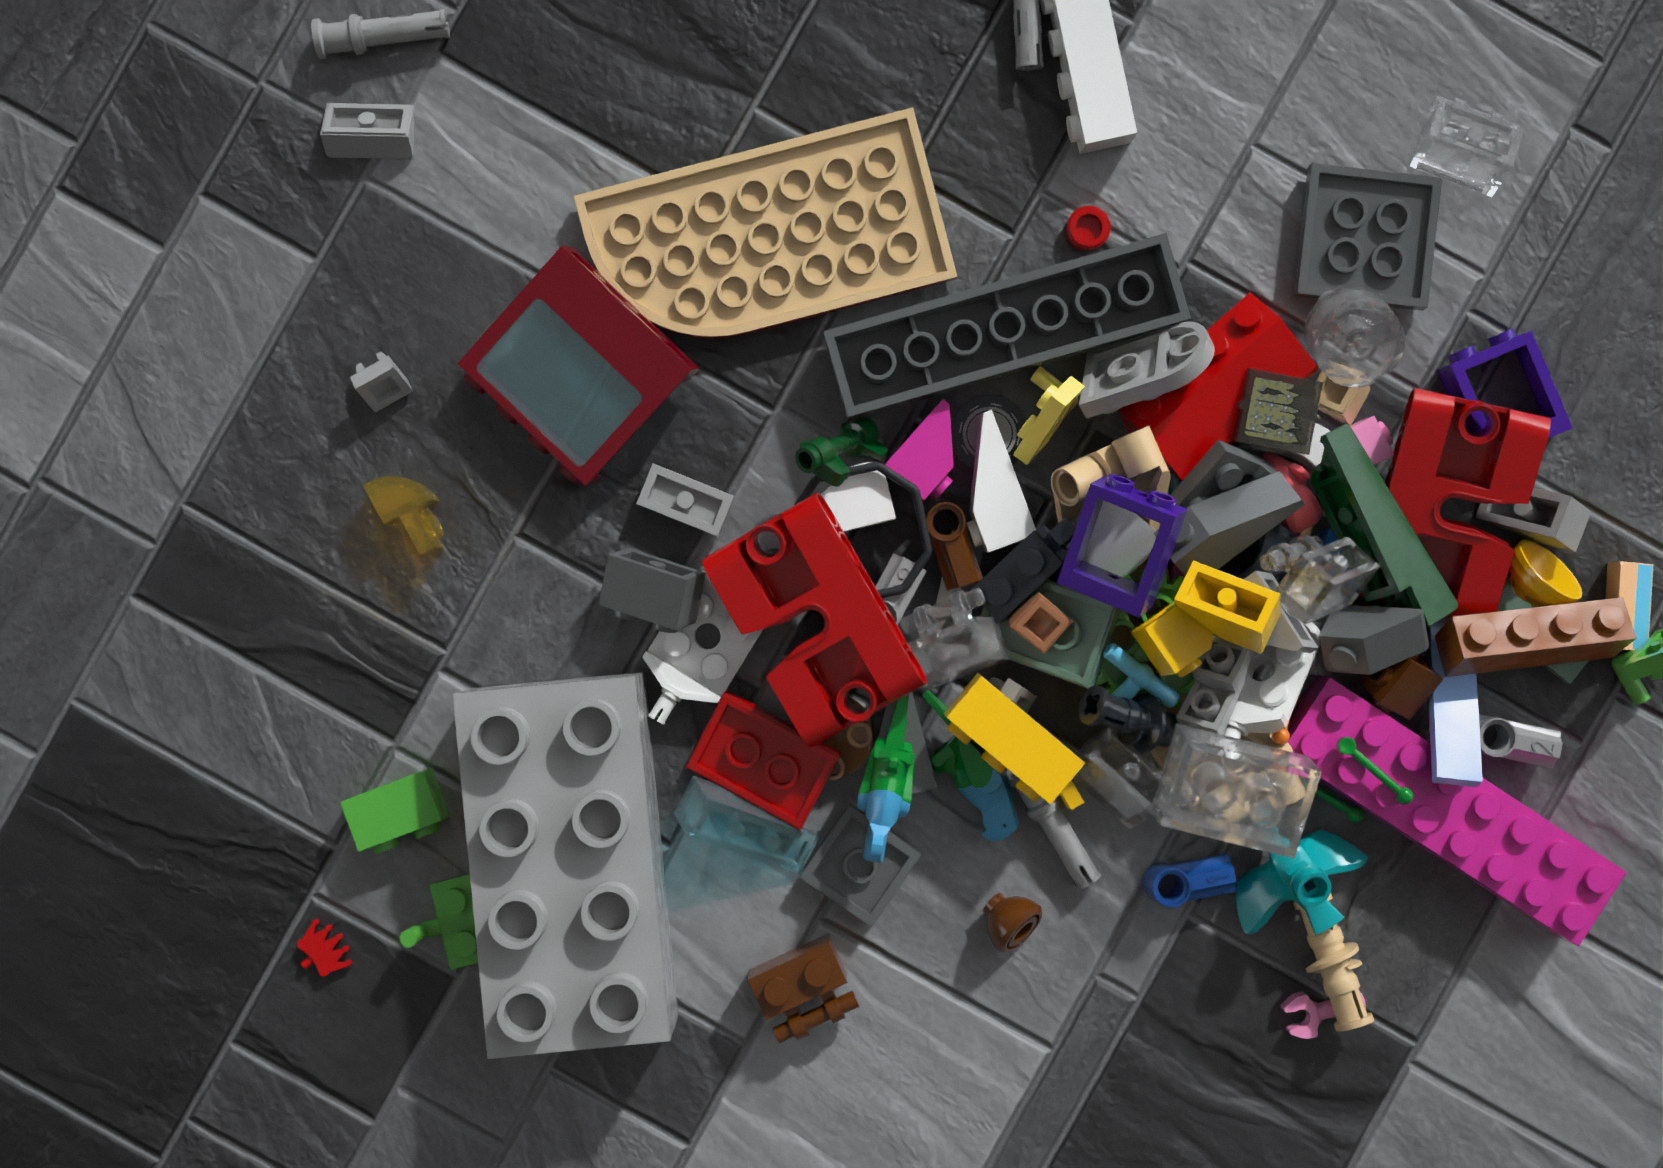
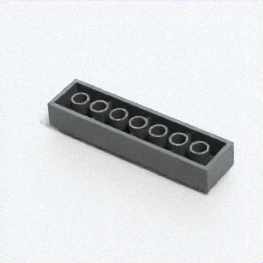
(1005, 327)

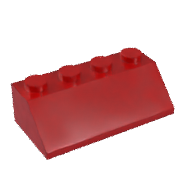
(1205, 409)

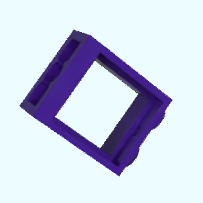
(1533, 364)
(1105, 585)

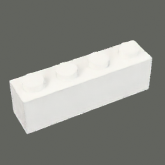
(1090, 73)

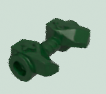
(855, 439)

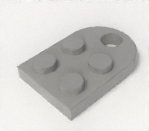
(1144, 367)

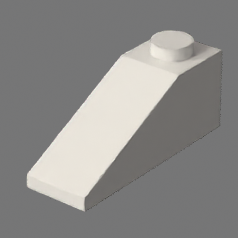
(996, 498)
(856, 503)

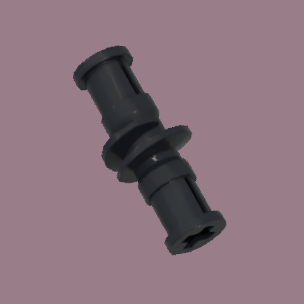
(1136, 720)

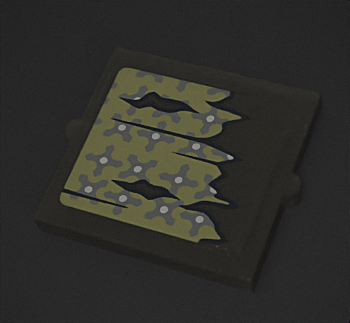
(1278, 411)

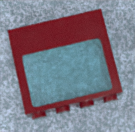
(575, 365)

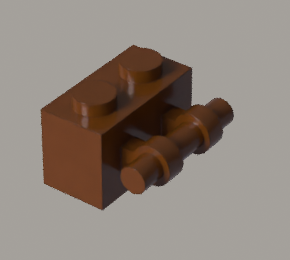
(797, 978)

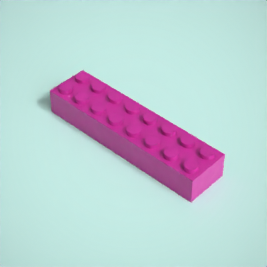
(1466, 827)

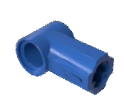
(1193, 879)

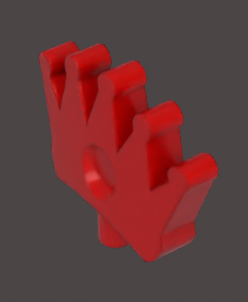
(321, 950)

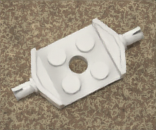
(690, 670)
(1269, 703)

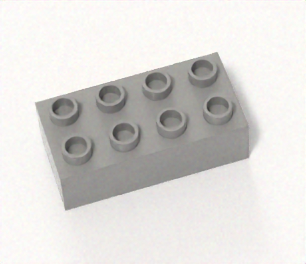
(566, 865)

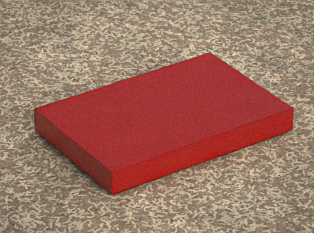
(762, 760)

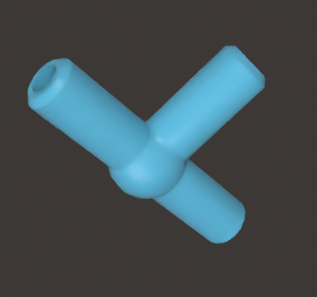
(1139, 676)

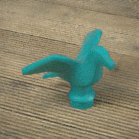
(1297, 879)

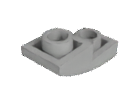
(1215, 687)

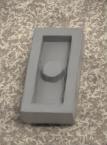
(685, 500)

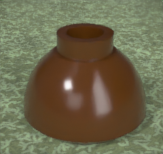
(1011, 920)

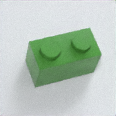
(395, 810)

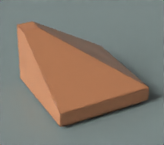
(1039, 622)

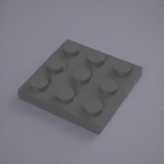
(1368, 233)

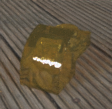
(405, 501)

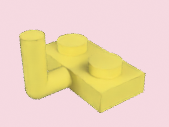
(1054, 405)

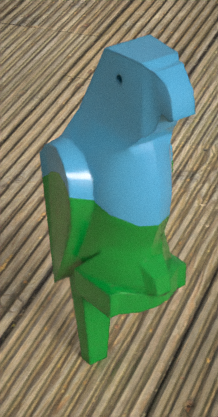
(976, 780)
(887, 784)

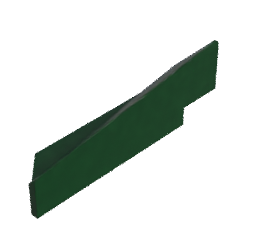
(1368, 514)

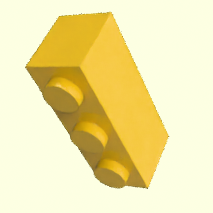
(1012, 740)

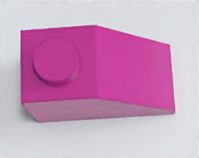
(927, 454)

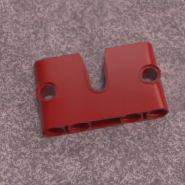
(1444, 461)
(823, 574)

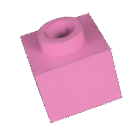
(1374, 438)

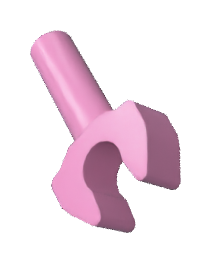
(1314, 1014)

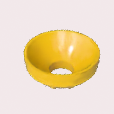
(1541, 576)

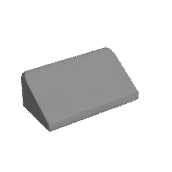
(368, 130)

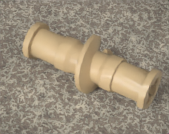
(1338, 977)

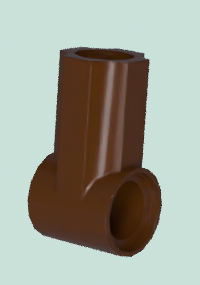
(954, 551)

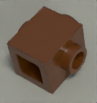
(1402, 686)

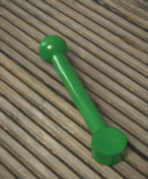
(1347, 746)
(1355, 813)

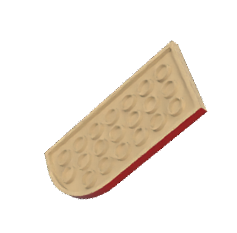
(774, 231)

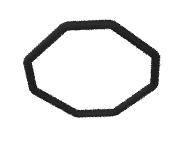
(920, 514)

